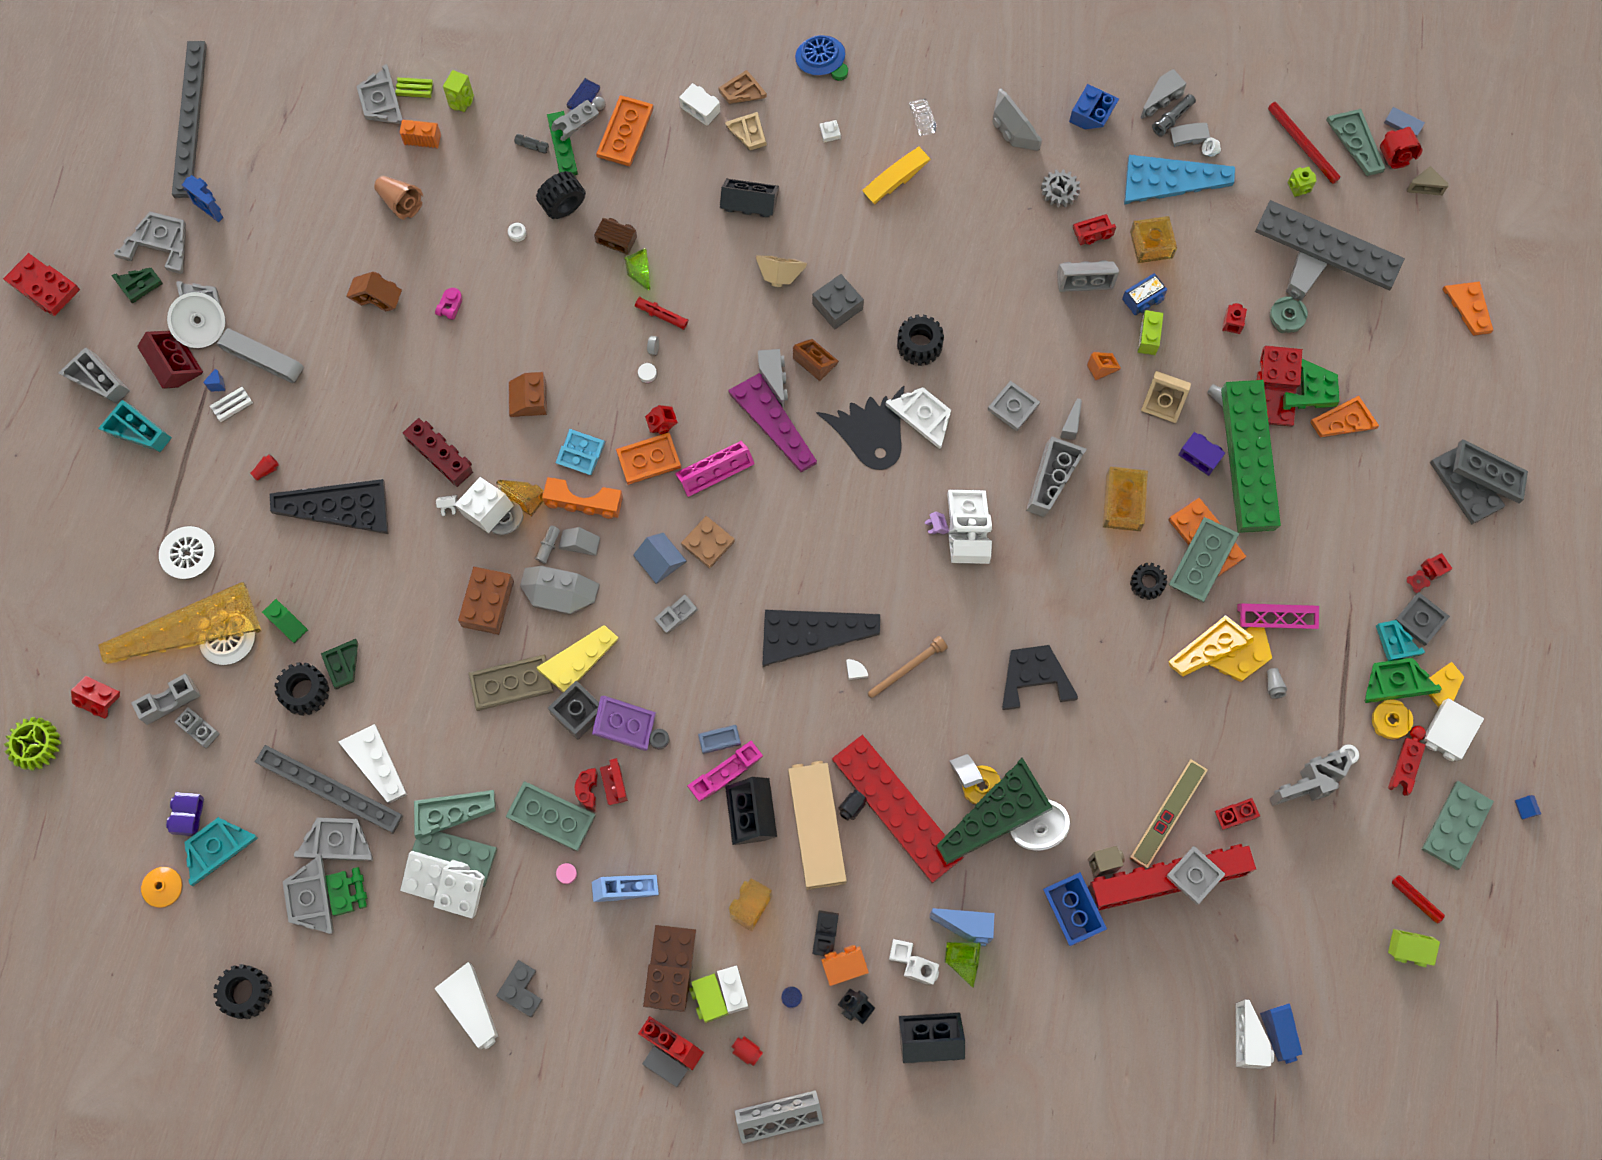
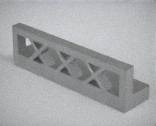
(778, 1112)

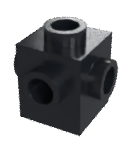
(856, 1006)

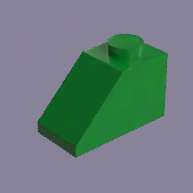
(285, 621)

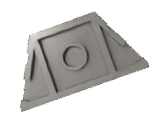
(379, 98)
(335, 840)
(308, 897)

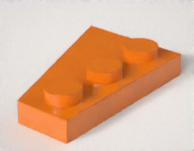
(1471, 305)
(1345, 418)

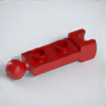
(1409, 761)

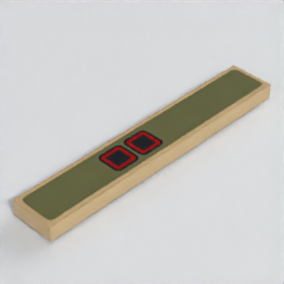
(1168, 814)

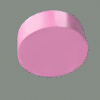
(566, 873)

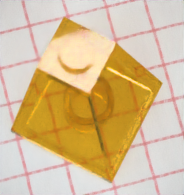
(522, 493)

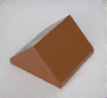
(814, 358)

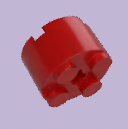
(1400, 147)

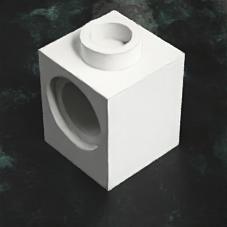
(914, 967)

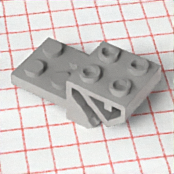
(1318, 780)

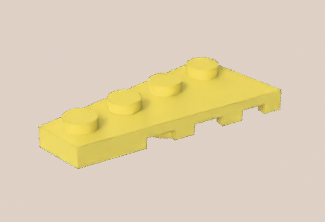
(578, 658)

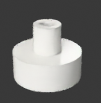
(1211, 147)

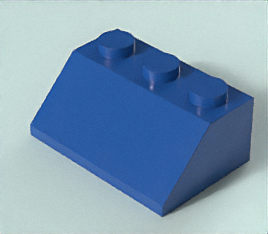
(1075, 909)

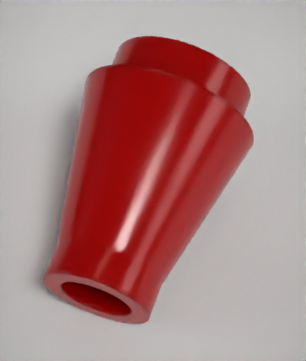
(264, 467)

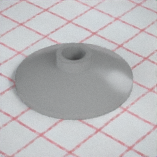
(510, 521)

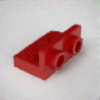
(613, 783)

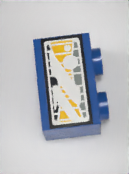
(1144, 294)

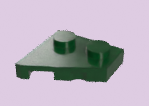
(137, 283)
(341, 663)

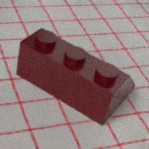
(168, 359)

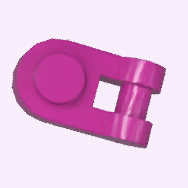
(452, 298)

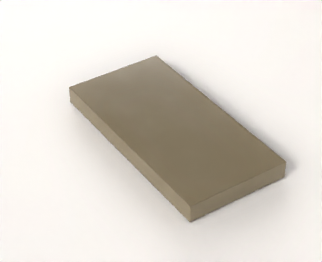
(509, 683)

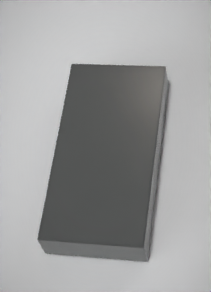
(665, 1066)

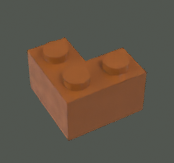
(374, 290)

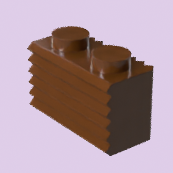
(615, 235)

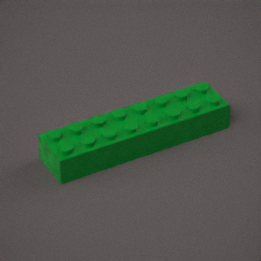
(1250, 456)

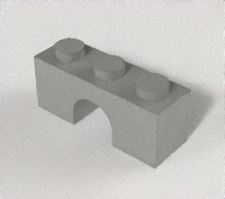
(179, 693)

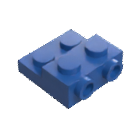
(202, 197)

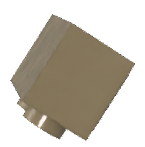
(1106, 861)

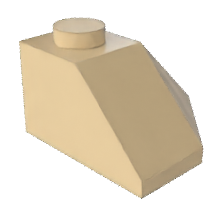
(779, 270)

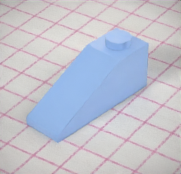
(624, 887)

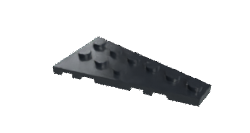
(348, 505)
(807, 632)

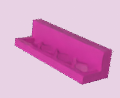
(713, 469)
(1276, 608)

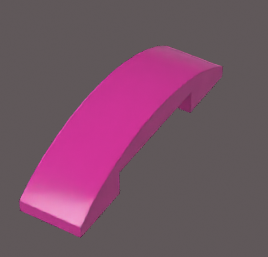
(725, 772)

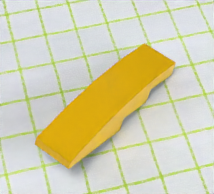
(896, 174)

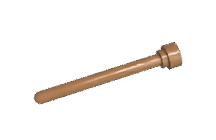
(937, 646)

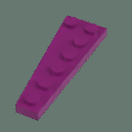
(765, 410)

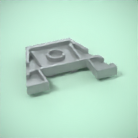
(158, 233)

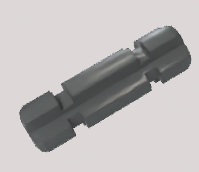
(531, 143)

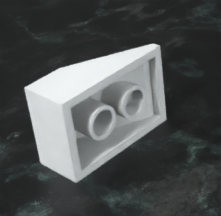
(1252, 1044)

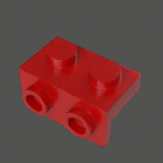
(1094, 229)
(94, 696)

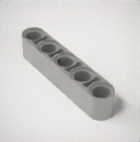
(260, 355)

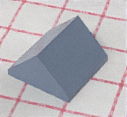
(658, 557)

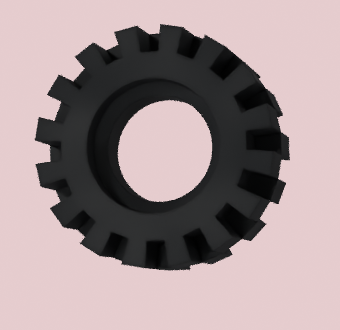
(1144, 591)

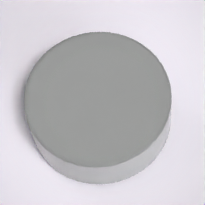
(653, 345)

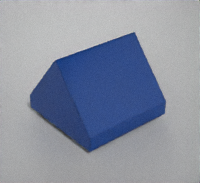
(215, 381)
(1527, 807)

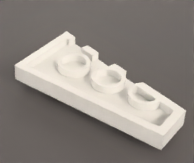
(373, 759)

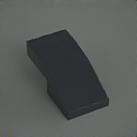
(825, 933)

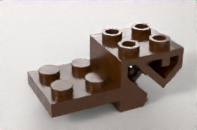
(670, 968)

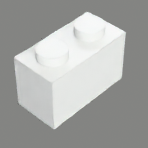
(699, 104)
(732, 989)

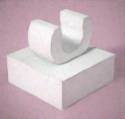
(830, 131)
(447, 502)

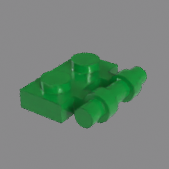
(340, 893)

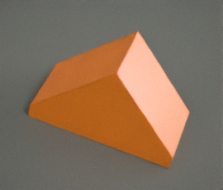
(1102, 364)

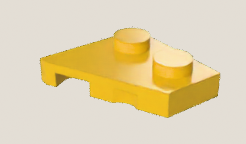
(1450, 681)

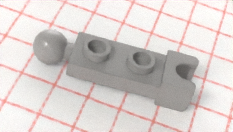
(578, 117)

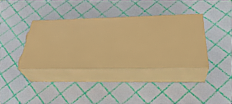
(817, 825)

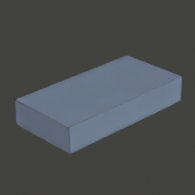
(1401, 120)
(719, 739)

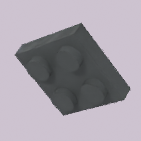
(1422, 618)

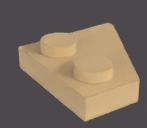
(748, 130)

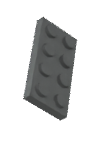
(1490, 471)
(1473, 499)

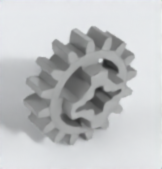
(1062, 186)

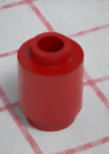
(746, 1050)

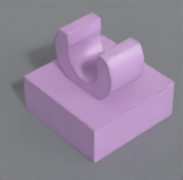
(939, 523)

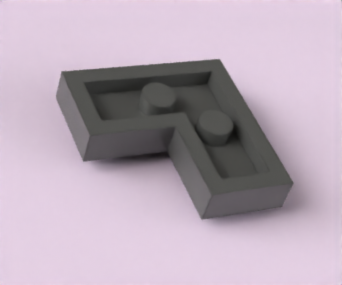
(515, 992)

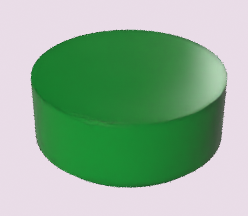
(840, 73)

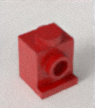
(1234, 318)

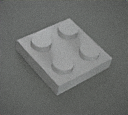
(1013, 405)
(1195, 875)

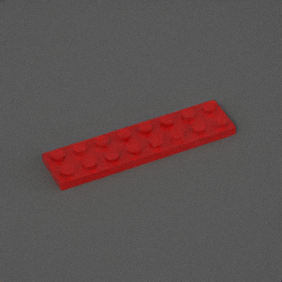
(894, 806)

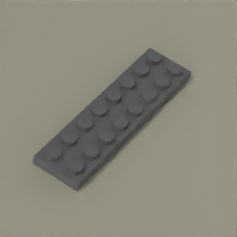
(1330, 245)

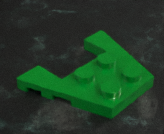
(1318, 388)

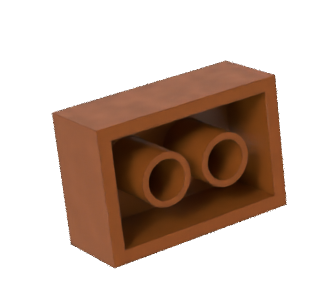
(486, 600)

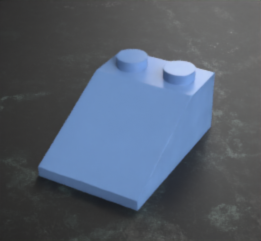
(969, 925)

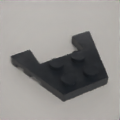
(1032, 668)

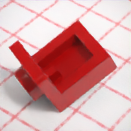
(1436, 567)

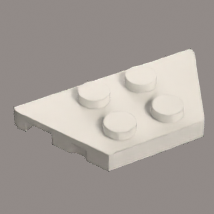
(923, 413)

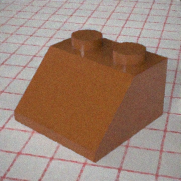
(528, 395)

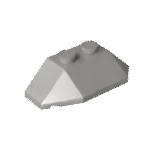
(1014, 124)
(558, 589)

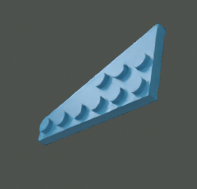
(1168, 177)

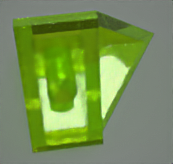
(638, 268)
(964, 959)

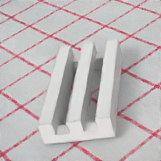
(230, 401)

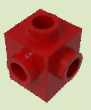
(661, 419)

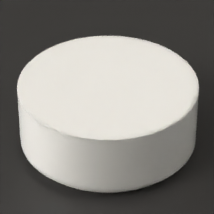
(517, 232)
(647, 372)
(1352, 751)

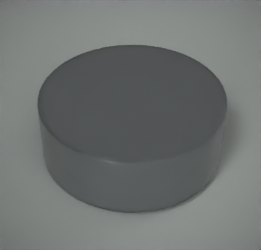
(659, 739)

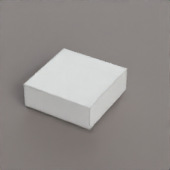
(900, 951)

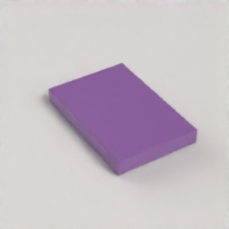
(623, 723)

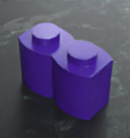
(185, 814)

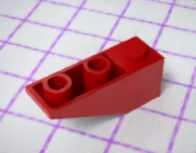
(671, 1043)

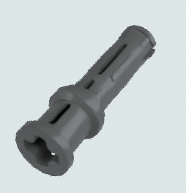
(1169, 119)

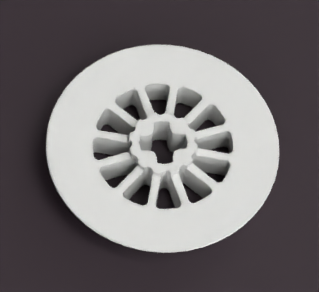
(176, 537)
(228, 656)

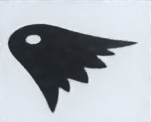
(870, 430)

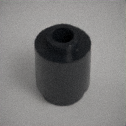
(852, 805)

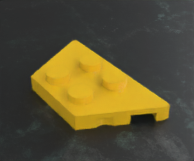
(1247, 659)

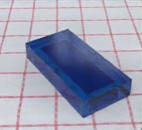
(586, 91)

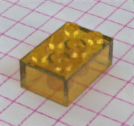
(1125, 499)

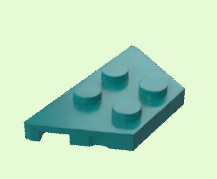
(214, 847)

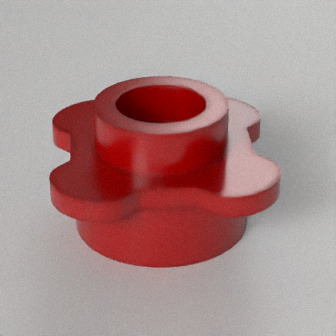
(1418, 576)

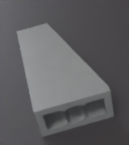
(1304, 275)

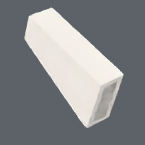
(467, 1003)

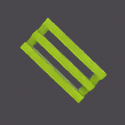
(415, 85)

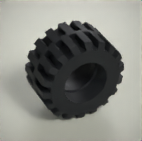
(560, 195)
(920, 353)
(291, 678)
(226, 989)

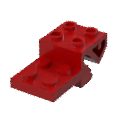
(41, 284)
(1280, 374)

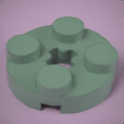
(1286, 324)

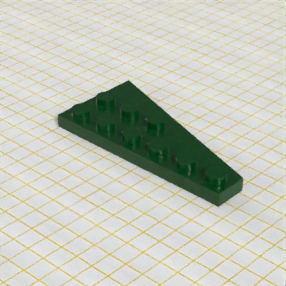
(1001, 810)

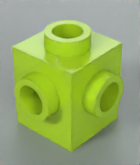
(1302, 181)

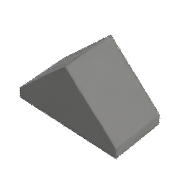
(579, 541)

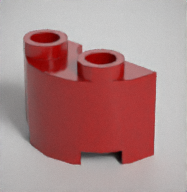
(584, 784)

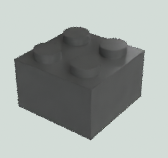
(837, 301)
(575, 710)

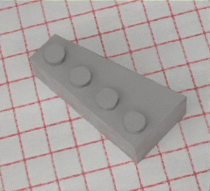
(1054, 471)

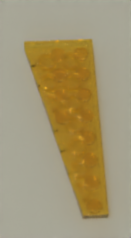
(208, 619)

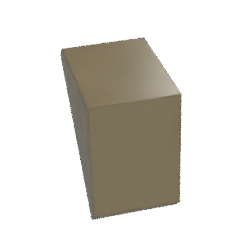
(1428, 183)

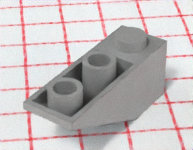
(1167, 89)
(771, 371)

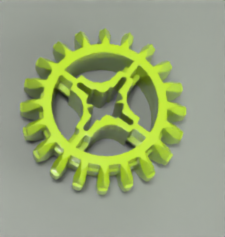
(30, 758)

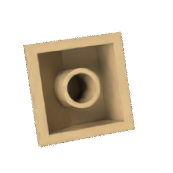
(1166, 397)

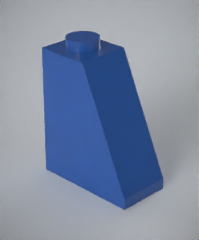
(1282, 1033)

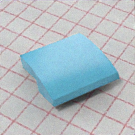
(580, 452)

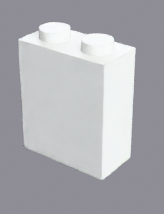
(1452, 730)

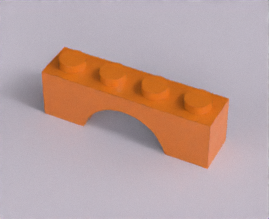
(605, 502)

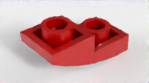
(1237, 814)

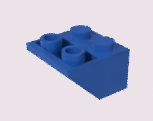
(1093, 108)

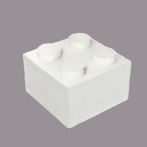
(484, 505)

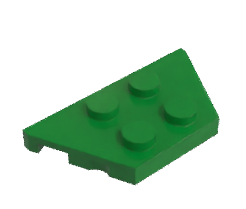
(1398, 680)

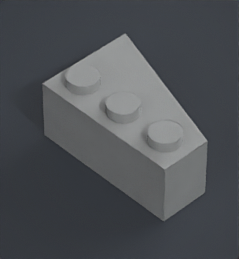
(94, 375)

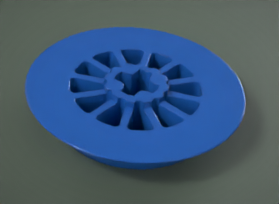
(815, 63)

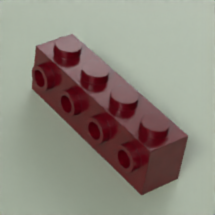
(437, 452)

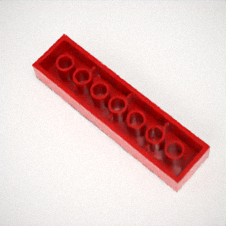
(1153, 883)

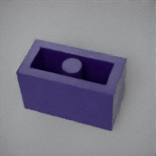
(1202, 453)

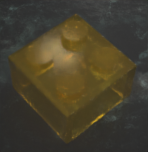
(1153, 239)
(750, 904)

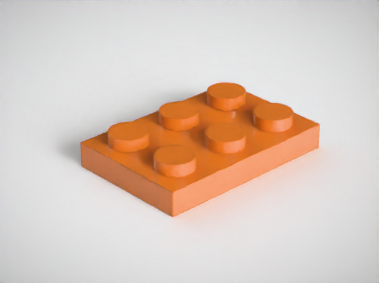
(648, 458)

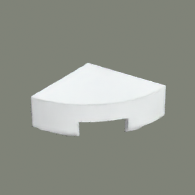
(856, 670)

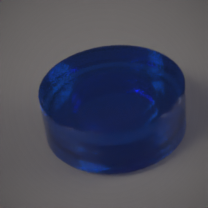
(791, 997)

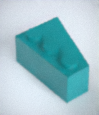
(133, 426)

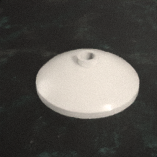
(182, 323)
(1053, 824)

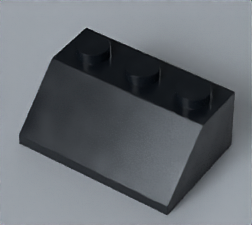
(748, 197)
(751, 811)
(932, 1037)

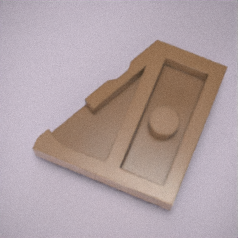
(742, 89)

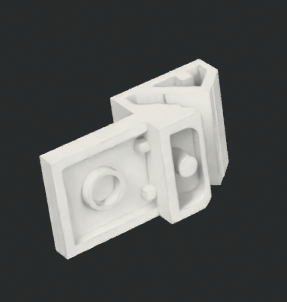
(969, 527)
(445, 882)

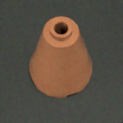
(399, 196)

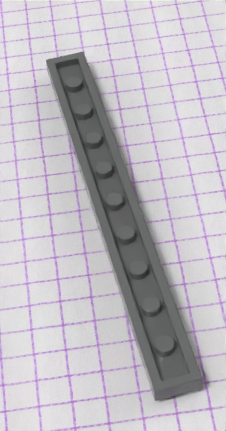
(189, 116)

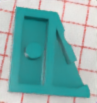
(1397, 642)

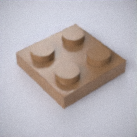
(707, 542)

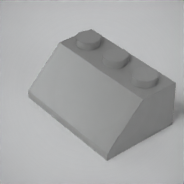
(1087, 276)

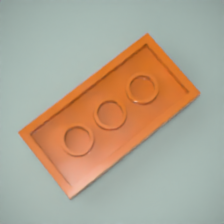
(625, 130)
(1188, 521)

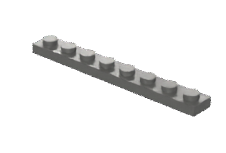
(329, 789)

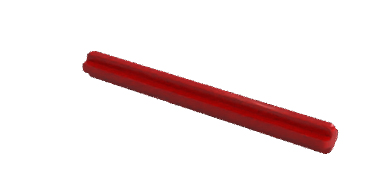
(1304, 142)

